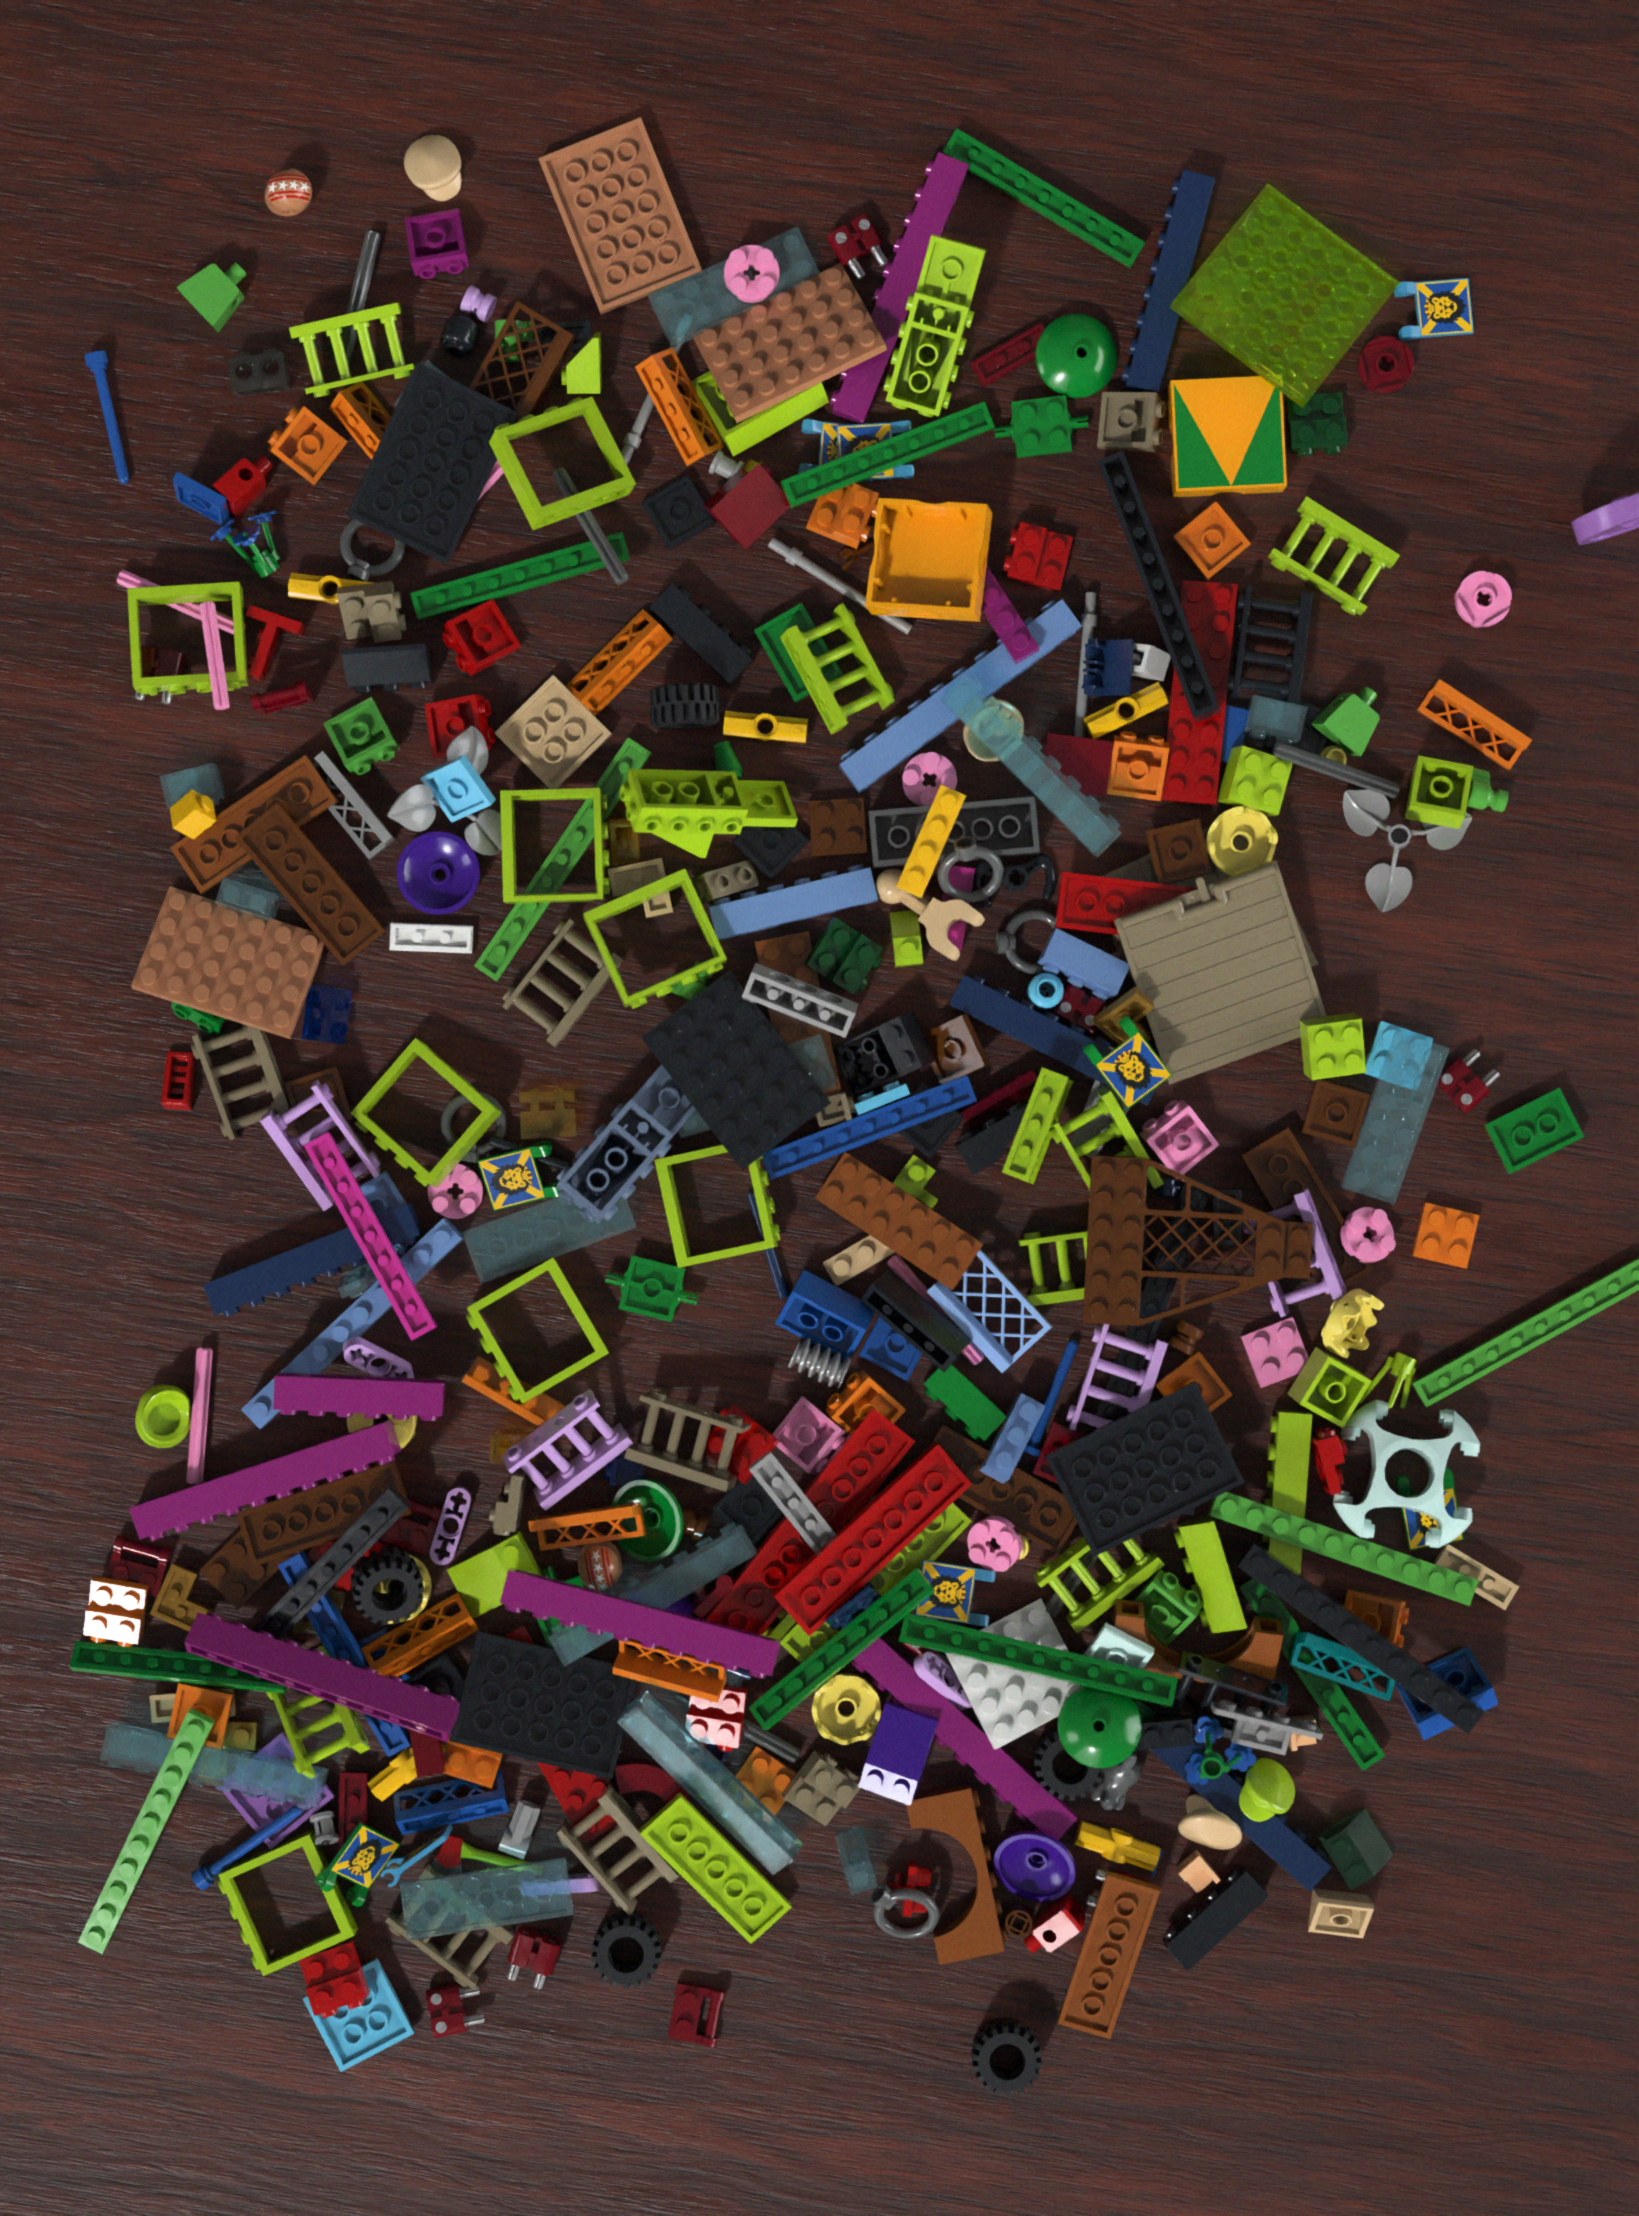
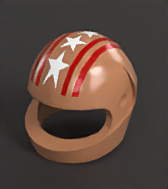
(288, 192)
(600, 1565)

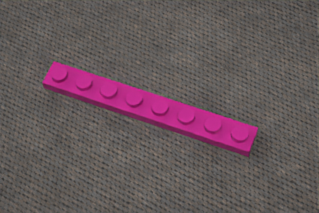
(370, 1236)

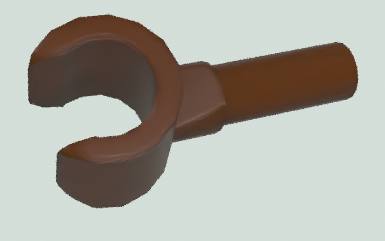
(851, 555)

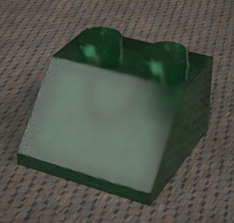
(1356, 1848)

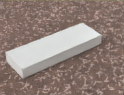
(431, 938)

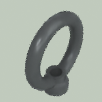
(360, 569)
(967, 850)
(1006, 939)
(476, 1151)
(885, 1898)

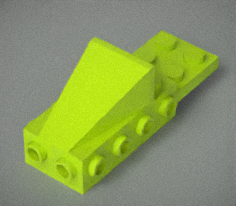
(935, 327)
(695, 805)

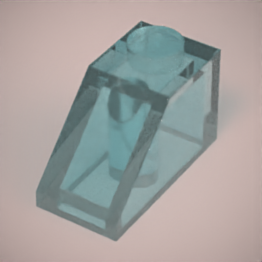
(856, 1861)

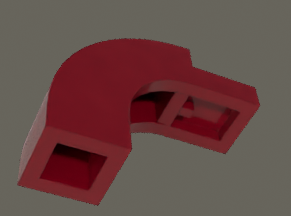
(648, 1776)

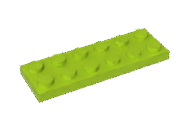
(715, 1868)

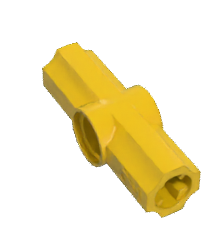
(313, 587)
(1141, 702)
(746, 725)
(400, 1771)
(1117, 1845)

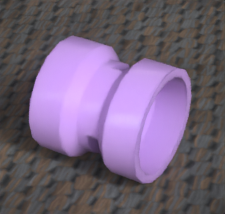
(478, 304)

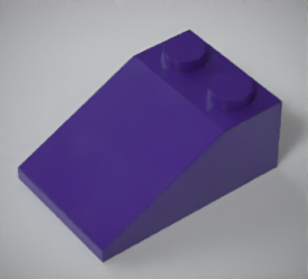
(898, 1753)

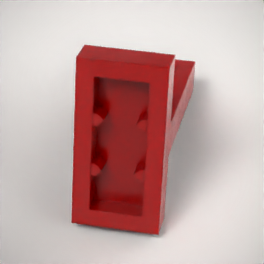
(268, 638)

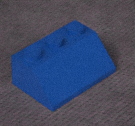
(825, 1315)
(1465, 1674)

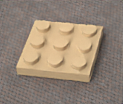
(553, 733)

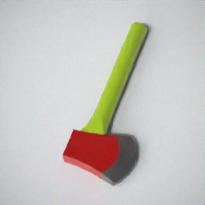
(454, 1849)

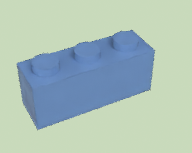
(1083, 964)
(1012, 1438)

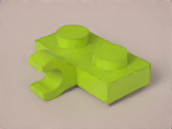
(914, 1178)

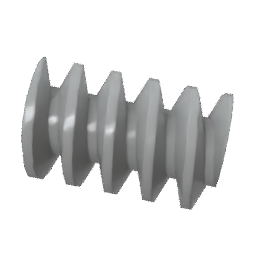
(819, 1362)

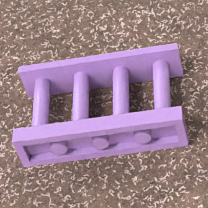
(292, 1146)
(1322, 1257)
(1145, 1378)
(582, 1466)

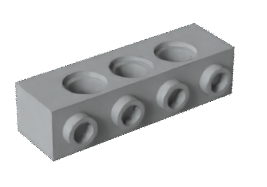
(800, 1000)

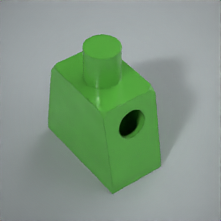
(214, 293)
(1349, 721)

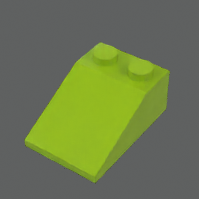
(483, 1575)

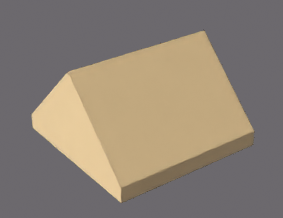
(1339, 1913)

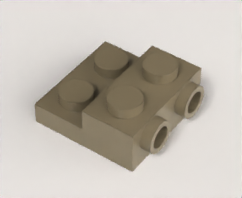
(1130, 421)
(371, 611)
(507, 1510)
(822, 1787)

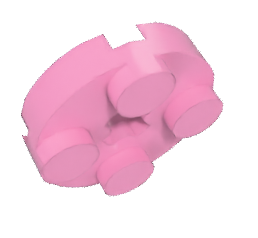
(762, 261)
(1467, 597)
(931, 764)
(467, 1202)
(1381, 1231)
(986, 1555)

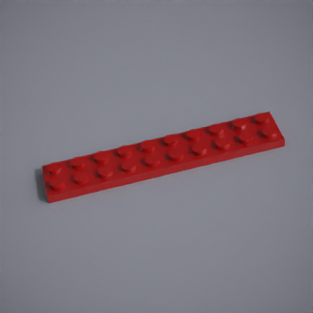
(838, 1495)

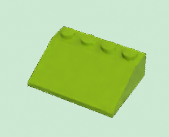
(761, 425)

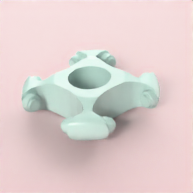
(1435, 1454)

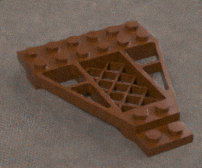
(1117, 1237)

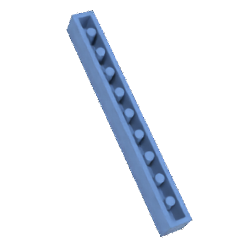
(932, 717)
(357, 1318)

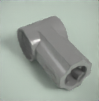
(518, 1834)

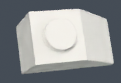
(1149, 662)

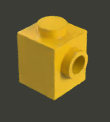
(193, 814)

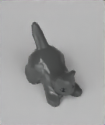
(1116, 1783)

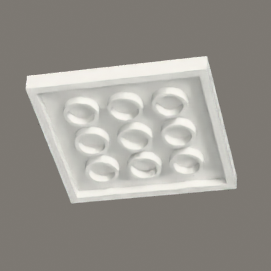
(1010, 1699)

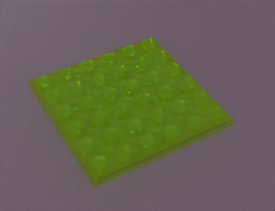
(1284, 295)

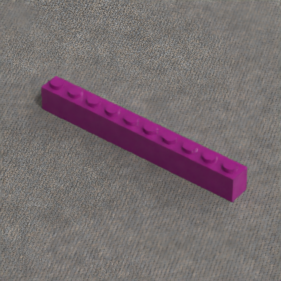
(902, 276)
(266, 1479)
(640, 1622)
(323, 1676)
(967, 1739)

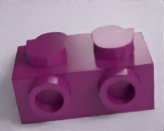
(436, 243)

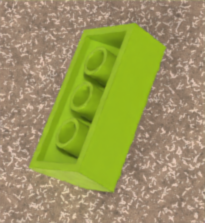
(1210, 1574)

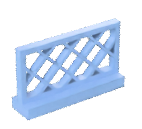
(975, 1328)

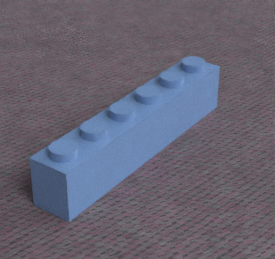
(793, 903)

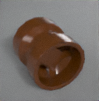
(1182, 1343)
(694, 1524)
(1018, 1915)

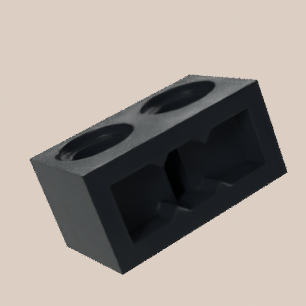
(1223, 1206)

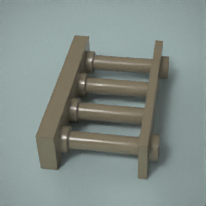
(573, 1008)
(261, 1056)
(669, 1460)
(628, 1824)
(462, 1974)

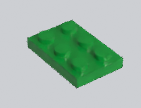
(770, 639)
(1533, 1130)

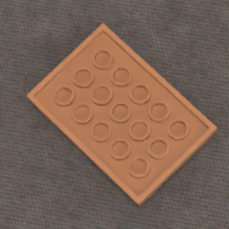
(620, 215)
(790, 343)
(229, 963)

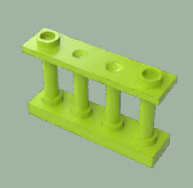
(360, 322)
(1357, 542)
(822, 690)
(1119, 1128)
(1033, 1133)
(1067, 1289)
(1101, 1596)
(352, 1737)

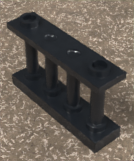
(1295, 635)
(1225, 1676)

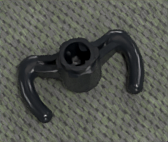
(1039, 861)

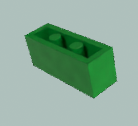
(964, 1401)

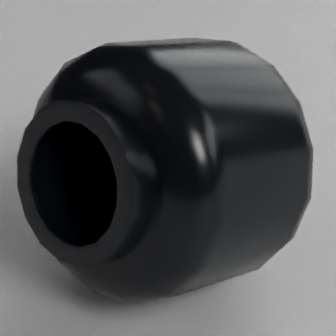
(459, 335)

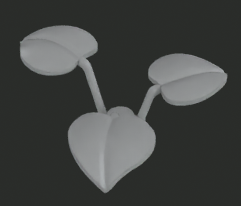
(415, 805)
(1384, 883)

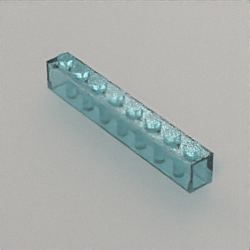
(1030, 765)
(665, 1585)
(222, 1767)
(710, 1782)

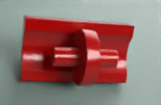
(915, 1876)

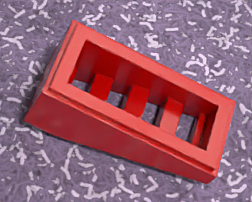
(187, 1093)

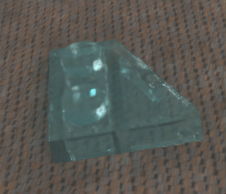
(356, 1281)

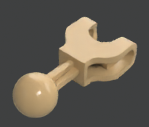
(934, 915)

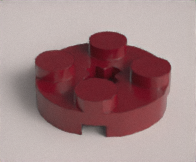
(1394, 351)

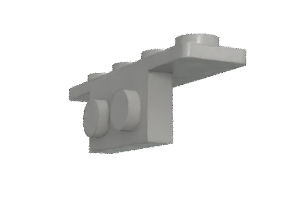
(1262, 1730)

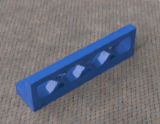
(449, 1811)

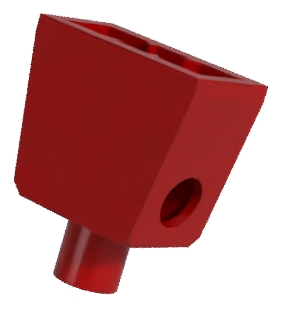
(243, 484)
(1056, 1924)

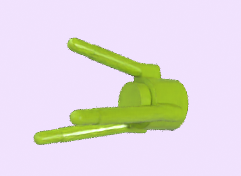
(1404, 1369)

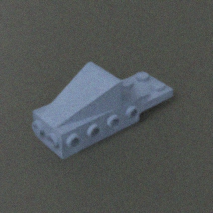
(625, 1148)

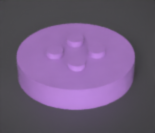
(1608, 520)

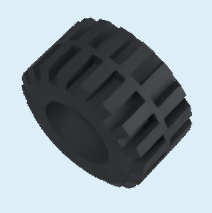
(684, 706)
(389, 1605)
(1060, 1785)
(622, 1972)
(1012, 2078)

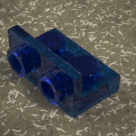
(326, 1014)

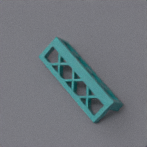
(1340, 1653)

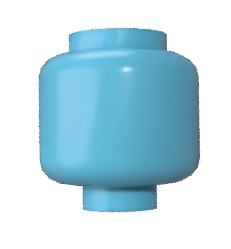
(1052, 985)

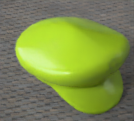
(163, 1416)
(1266, 1790)

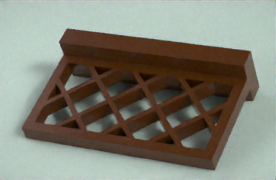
(543, 373)

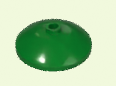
(1063, 368)
(662, 1533)
(1093, 1747)

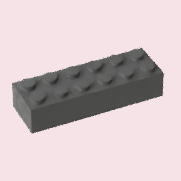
(1000, 825)

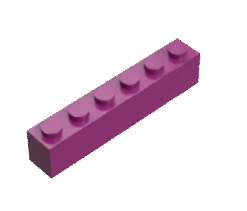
(359, 1395)

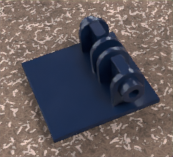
(1109, 667)
(846, 1614)

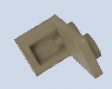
(725, 881)
(837, 1111)

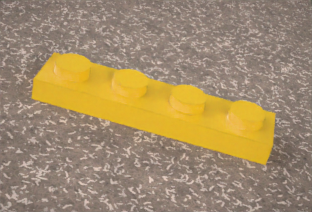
(930, 841)

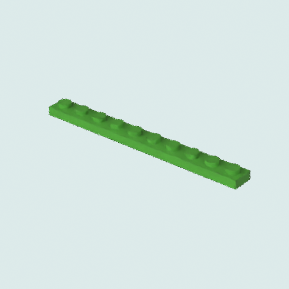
(559, 864)
(1528, 1333)
(1344, 1547)
(146, 1830)

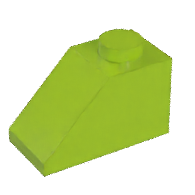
(584, 368)
(906, 938)

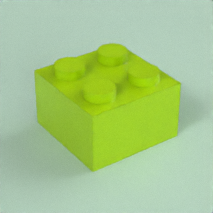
(1254, 780)
(1439, 792)
(1332, 1046)
(1329, 1387)

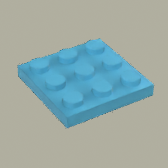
(368, 2029)

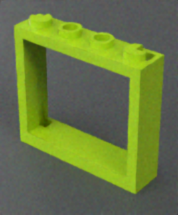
(570, 506)
(187, 594)
(601, 832)
(636, 898)
(463, 1144)
(674, 1215)
(490, 1344)
(239, 1910)

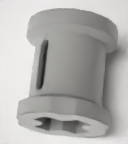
(724, 466)
(324, 1828)

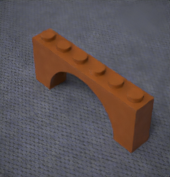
(1254, 1652)
(977, 1929)

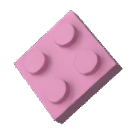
(1275, 1351)

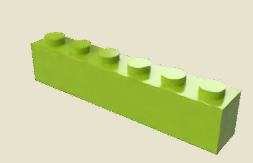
(1288, 1476)

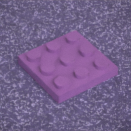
(261, 1810)

